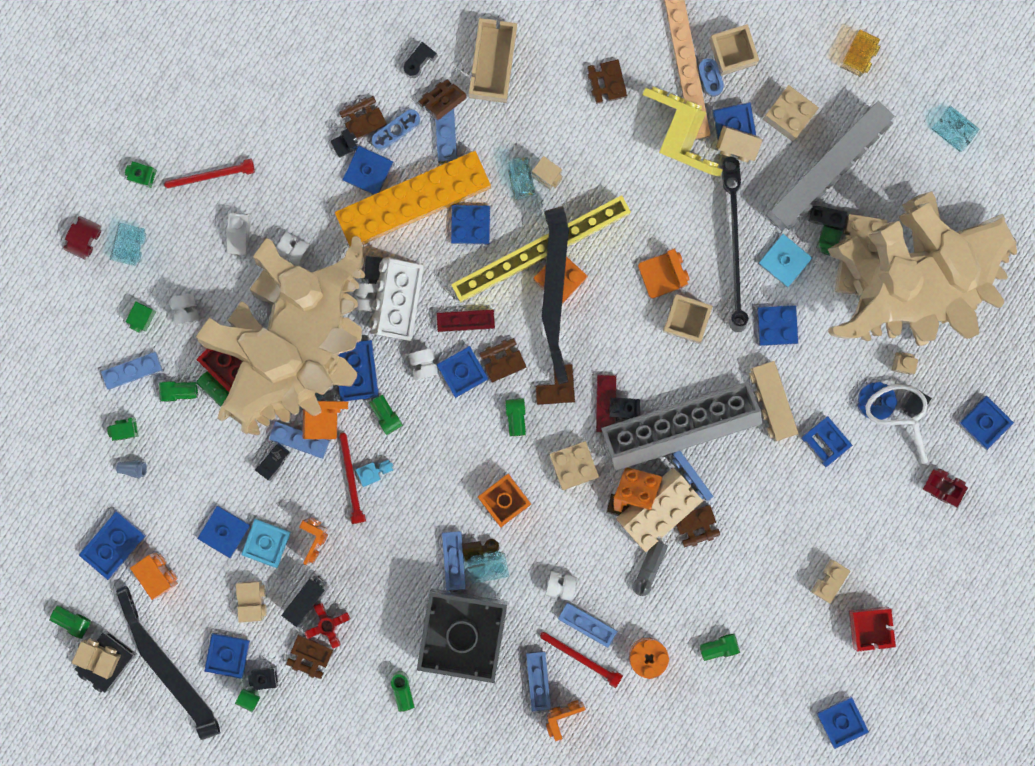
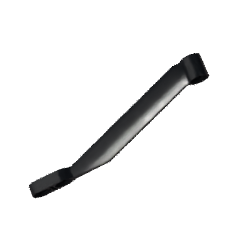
(726, 176)
(554, 285)
(167, 672)

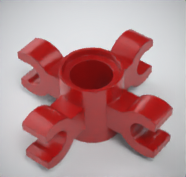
(321, 612)

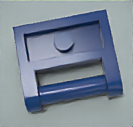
(831, 437)

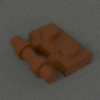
(612, 78)
(442, 99)
(366, 123)
(506, 365)
(697, 519)
(311, 651)

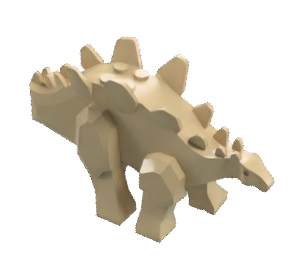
(926, 287)
(302, 340)

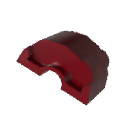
(81, 236)
(944, 488)

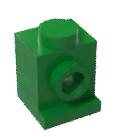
(147, 174)
(123, 429)

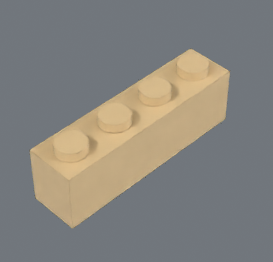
(774, 401)

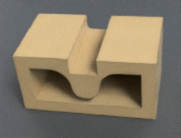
(738, 143)
(547, 173)
(834, 578)
(250, 601)
(96, 658)

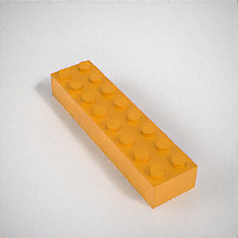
(414, 199)

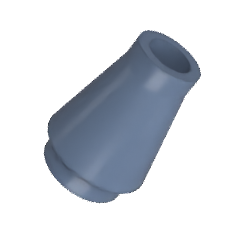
(132, 468)

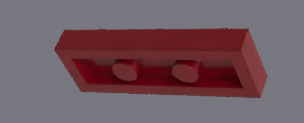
(465, 320)
(605, 390)

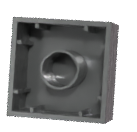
(462, 635)

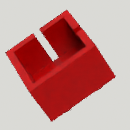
(869, 627)

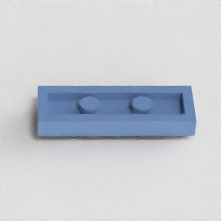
(446, 138)
(131, 370)
(293, 438)
(691, 476)
(453, 560)
(587, 625)
(538, 681)

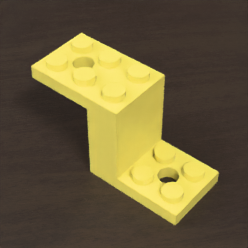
(683, 131)

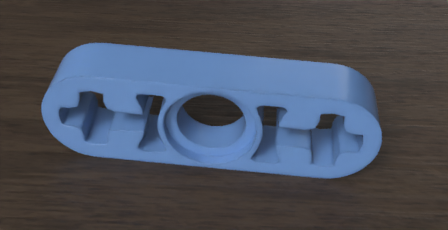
(410, 125)

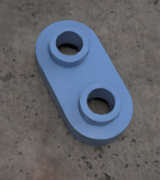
(712, 77)

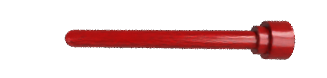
(246, 166)
(357, 514)
(612, 677)

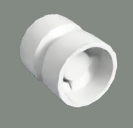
(293, 249)
(365, 297)
(184, 309)
(423, 364)
(561, 586)

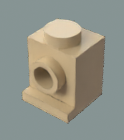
(905, 363)

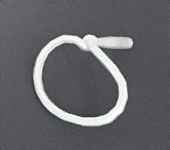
(913, 422)

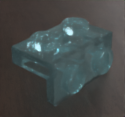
(955, 129)
(521, 178)
(128, 244)
(488, 567)

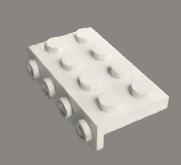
(396, 299)

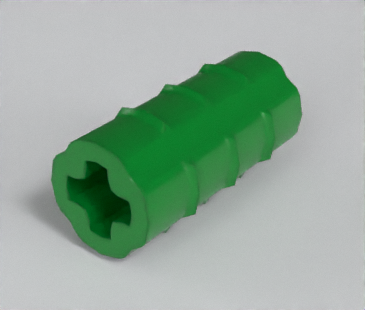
(213, 388)

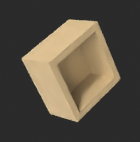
(734, 50)
(790, 113)
(687, 319)
(574, 465)

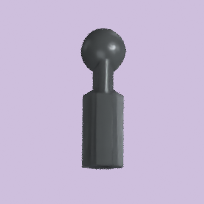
(649, 569)

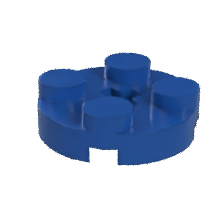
(888, 401)

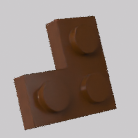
(557, 393)

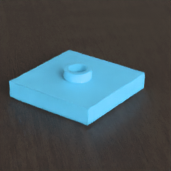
(785, 260)
(266, 543)

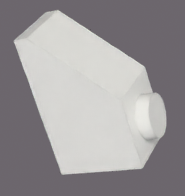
(238, 234)

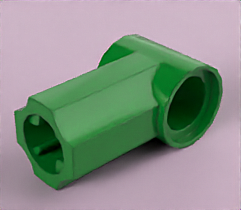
(172, 391)
(515, 412)
(387, 418)
(74, 623)
(724, 646)
(402, 693)
(248, 699)

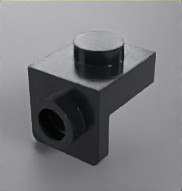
(344, 143)

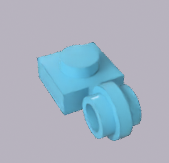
(370, 474)

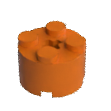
(652, 668)

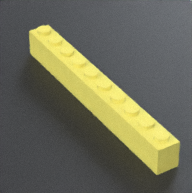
(537, 250)

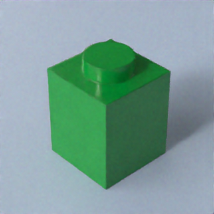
(140, 317)

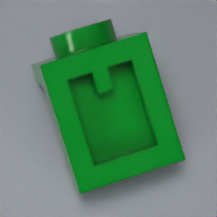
(827, 239)

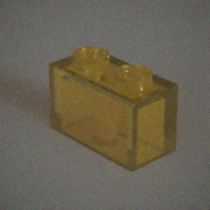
(860, 53)

